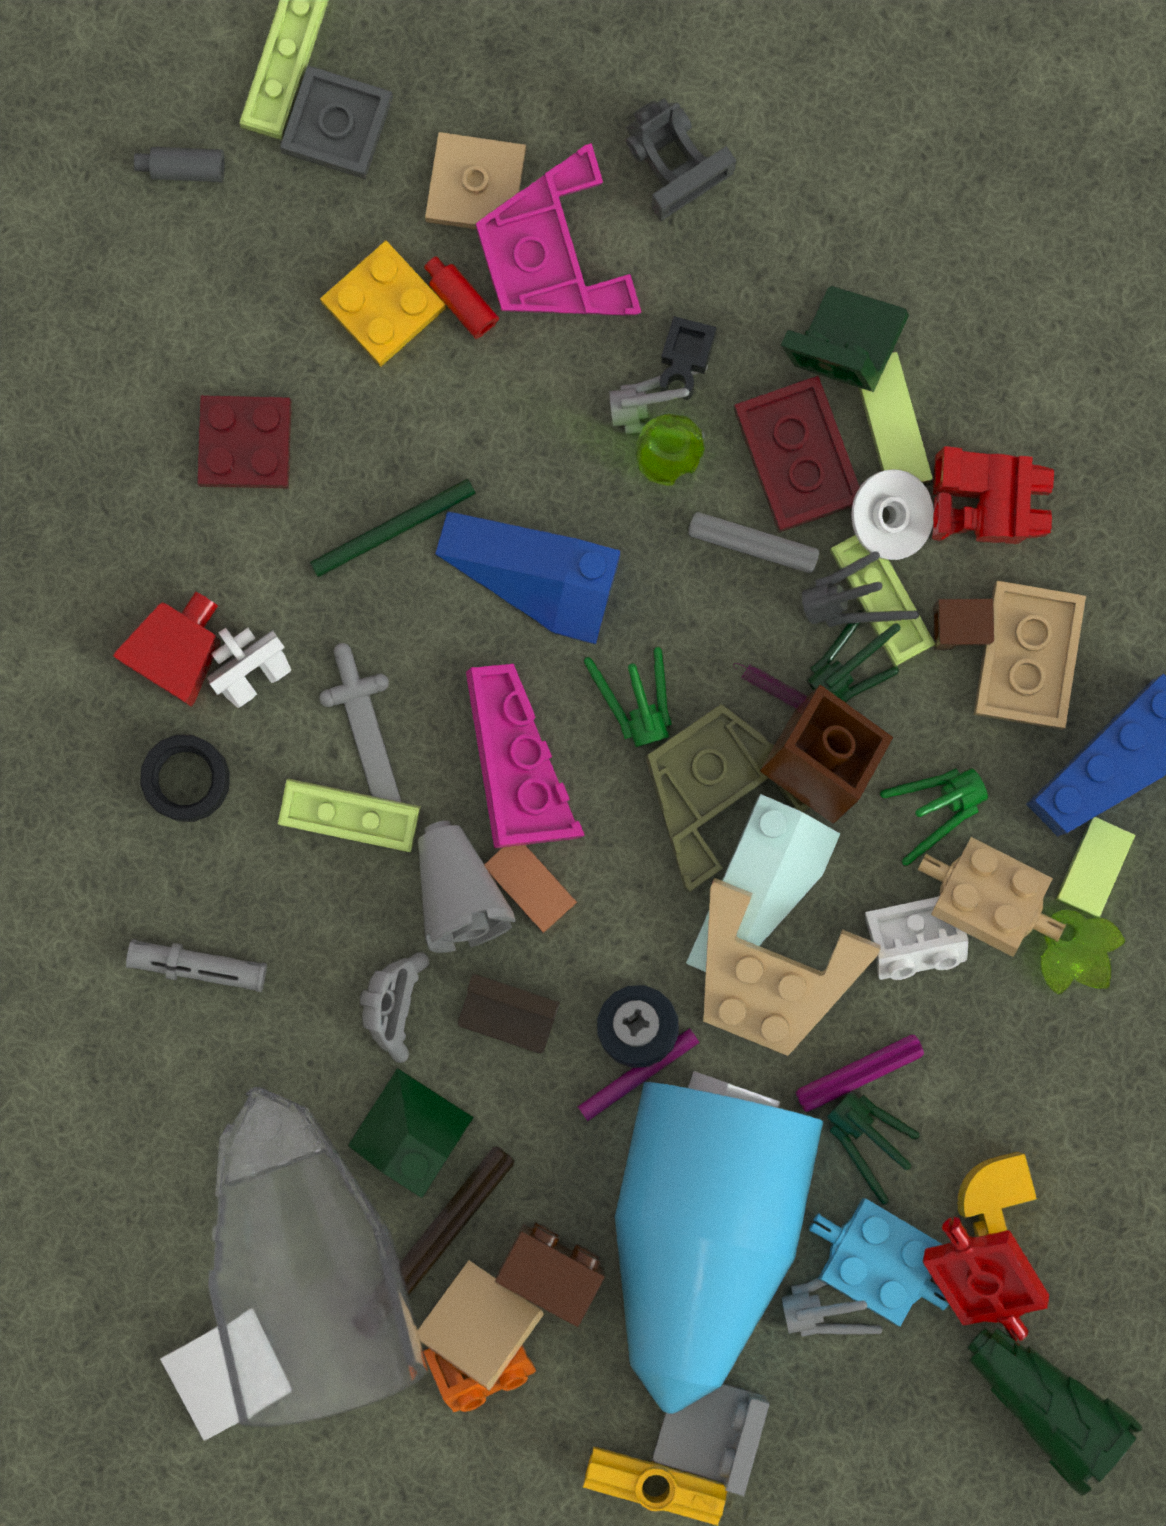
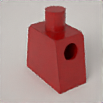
(173, 648)

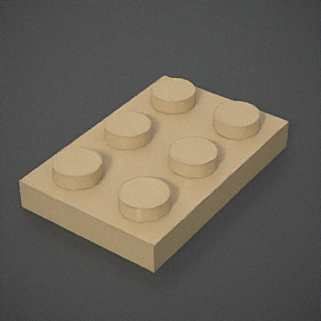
(1033, 656)

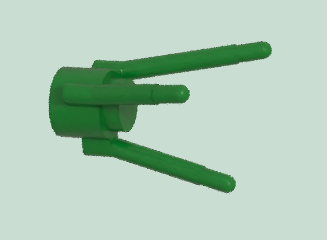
(645, 723)
(961, 793)

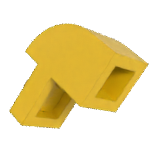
(993, 1186)

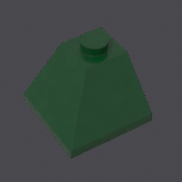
(410, 1132)

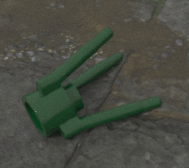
(837, 676)
(853, 1118)

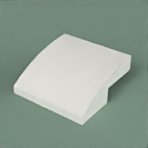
(203, 1383)

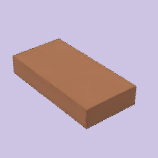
(530, 885)

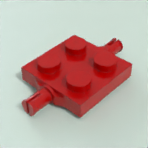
(986, 1278)

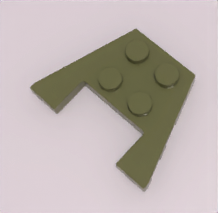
(701, 776)

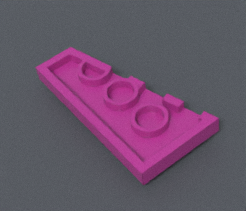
(518, 778)

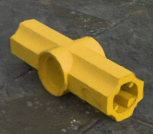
(685, 1495)

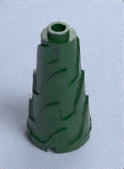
(1061, 1414)

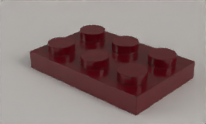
(798, 453)

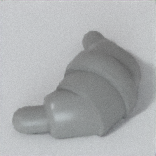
(389, 1001)

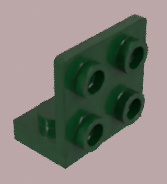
(848, 338)

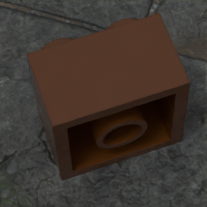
(826, 754)
(551, 1273)

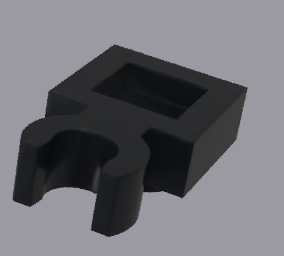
(686, 350)

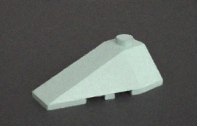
(778, 862)

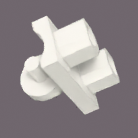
(231, 677)

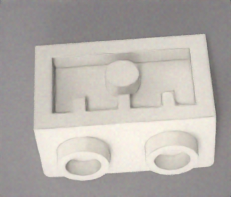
(914, 940)

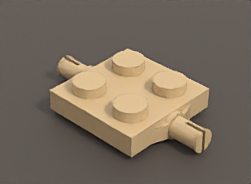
(992, 896)

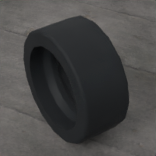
(150, 778)

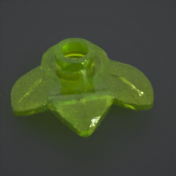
(1083, 956)

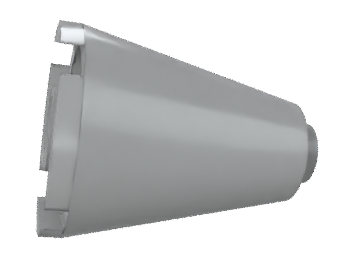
(458, 891)

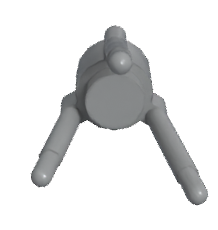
(631, 403)
(806, 1314)

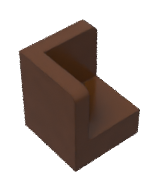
(963, 622)

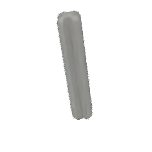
(753, 542)

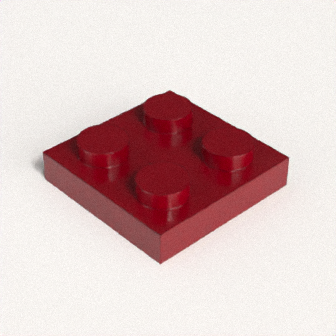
(244, 442)

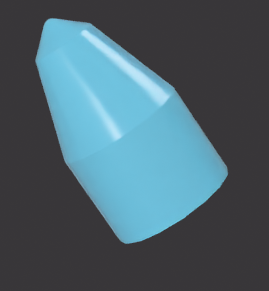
(706, 1231)

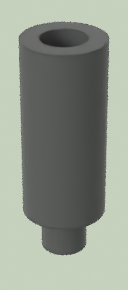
(182, 164)

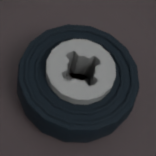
(636, 1042)

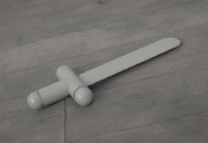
(356, 697)

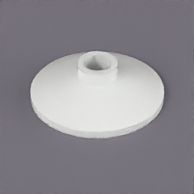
(909, 512)

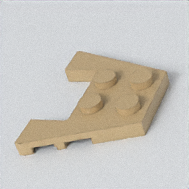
(767, 993)

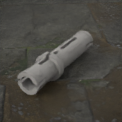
(179, 962)

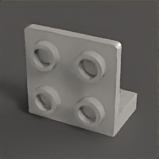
(715, 1436)

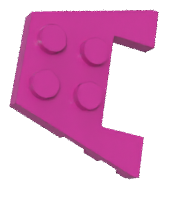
(534, 254)

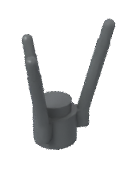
(829, 601)

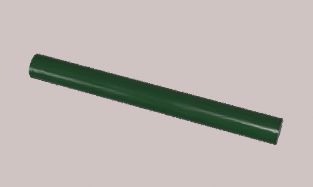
(392, 527)

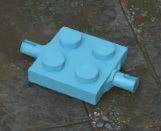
(878, 1261)

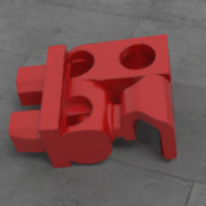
(1003, 491)

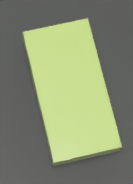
(1095, 867)

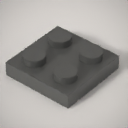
(336, 122)

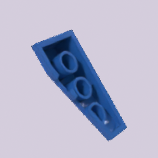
(541, 573)

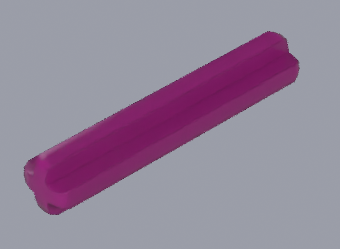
(859, 1073)

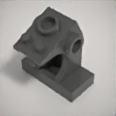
(658, 126)

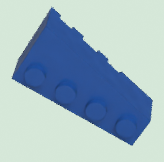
(1110, 766)

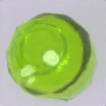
(669, 448)

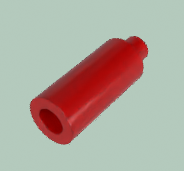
(461, 297)

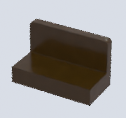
(508, 1013)

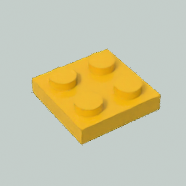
(383, 303)

